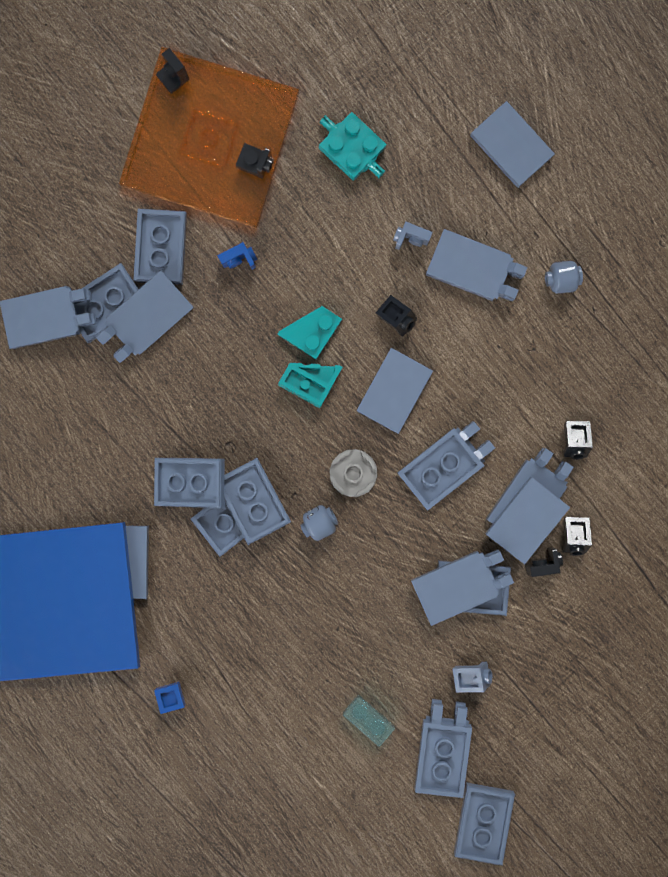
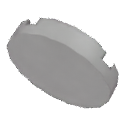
(353, 473)

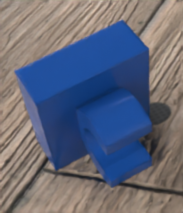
(169, 697)

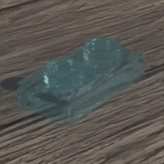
(368, 720)

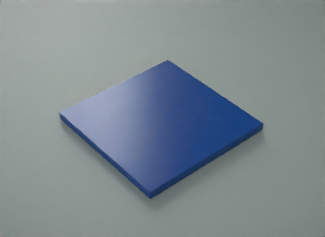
(66, 603)

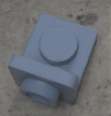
(415, 234)
(472, 678)

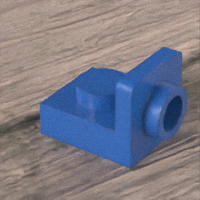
(234, 256)

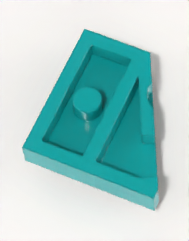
(312, 331)
(310, 381)

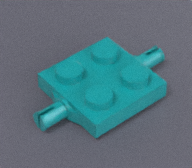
(352, 146)

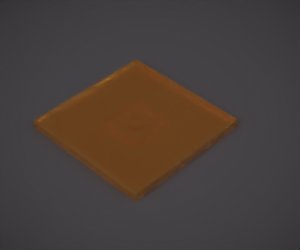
(194, 136)

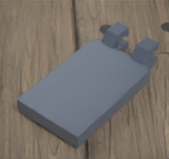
(474, 267)
(44, 316)
(145, 316)
(445, 465)
(535, 468)
(460, 585)
(443, 752)

